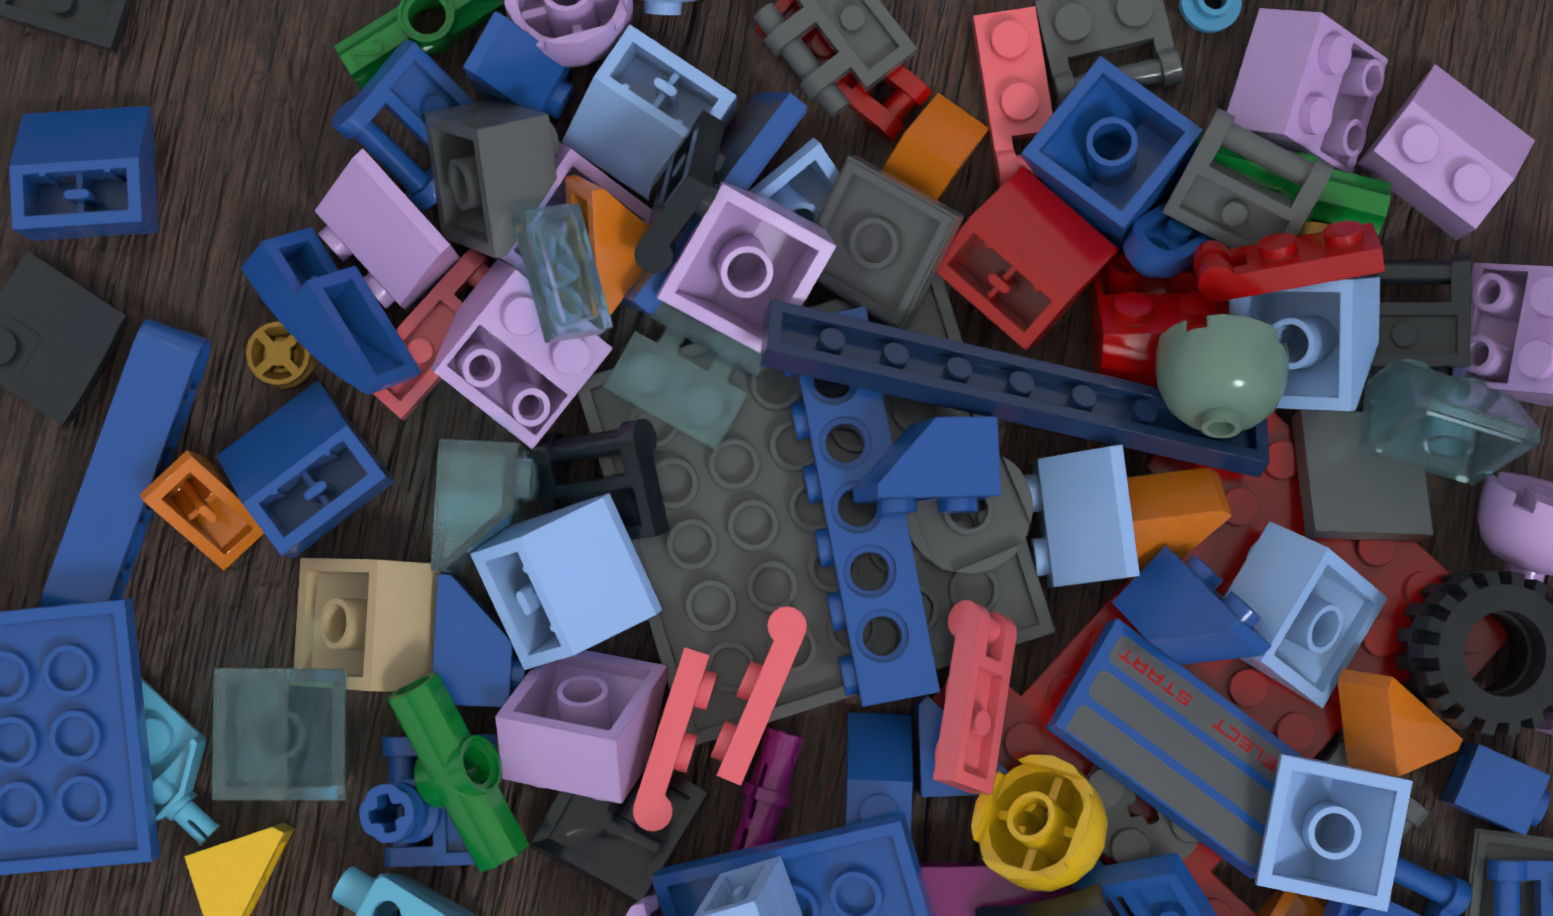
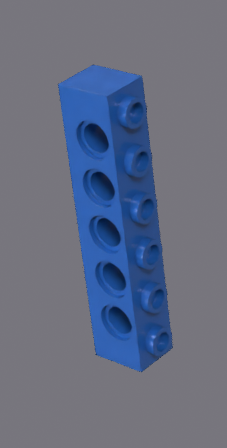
(910, 667)

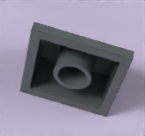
(487, 168)

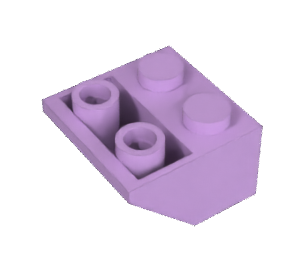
(1308, 86)
(1512, 330)
(502, 361)

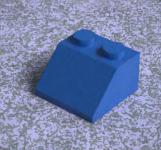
(1112, 150)

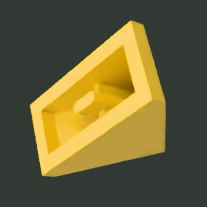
(236, 872)

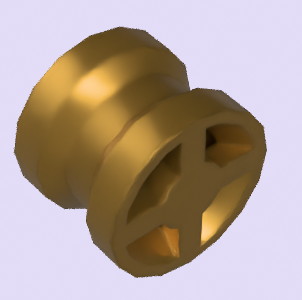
(272, 347)

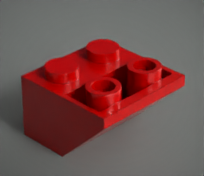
(1025, 258)
(1134, 312)

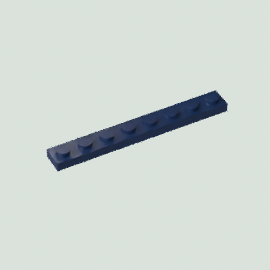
(996, 386)

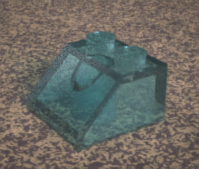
(1443, 422)
(477, 496)
(279, 733)

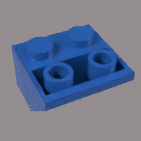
(84, 174)
(304, 470)

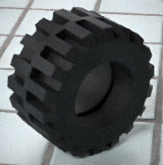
(1437, 651)

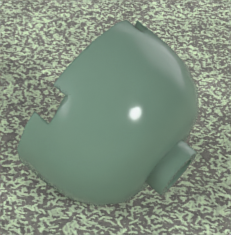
(1222, 373)

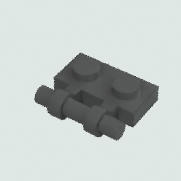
(858, 31)

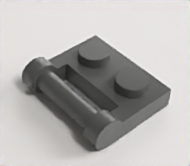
(1097, 27)
(1234, 206)

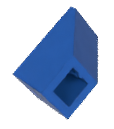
(936, 462)
(1186, 616)

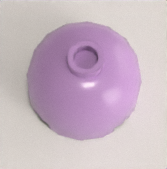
(572, 30)
(1518, 522)

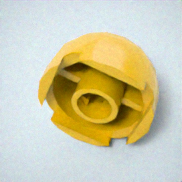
(1041, 824)

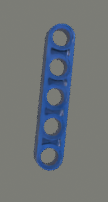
(129, 455)

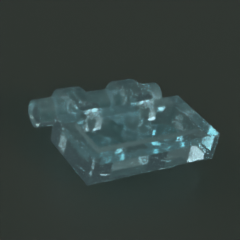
(677, 389)

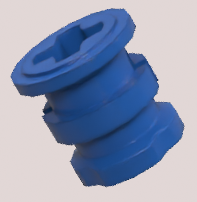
(379, 818)

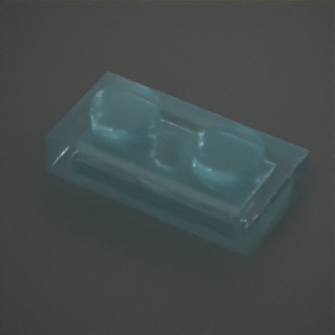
(561, 272)

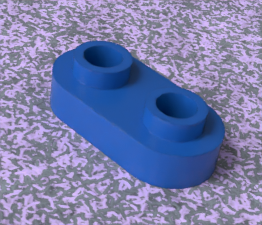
(1161, 245)

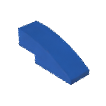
(329, 311)

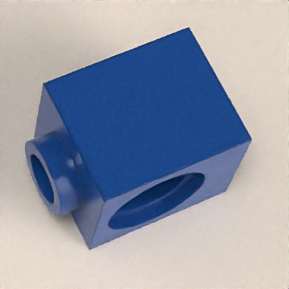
(1496, 789)

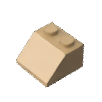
(367, 619)

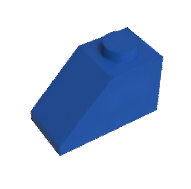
(516, 71)
(472, 648)
(878, 767)

